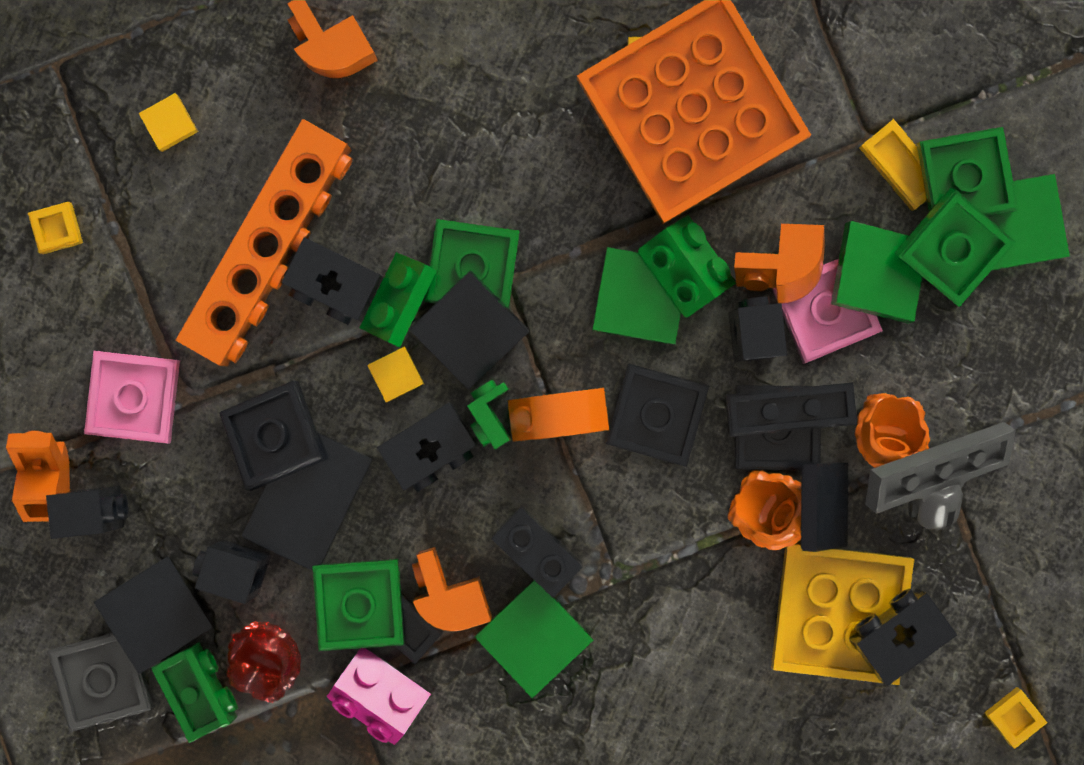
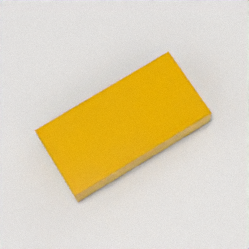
(897, 162)

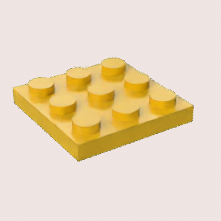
(824, 601)

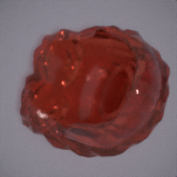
(263, 661)

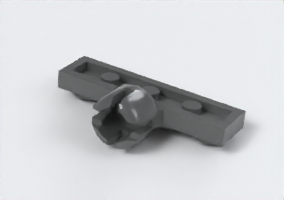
(935, 476)

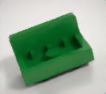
(687, 266)
(398, 299)
(487, 425)
(195, 692)

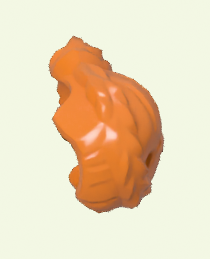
(890, 429)
(768, 510)

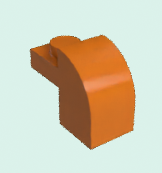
(330, 53)
(792, 271)
(558, 415)
(41, 471)
(446, 606)

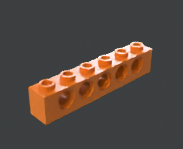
(201, 329)

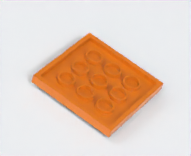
(693, 106)

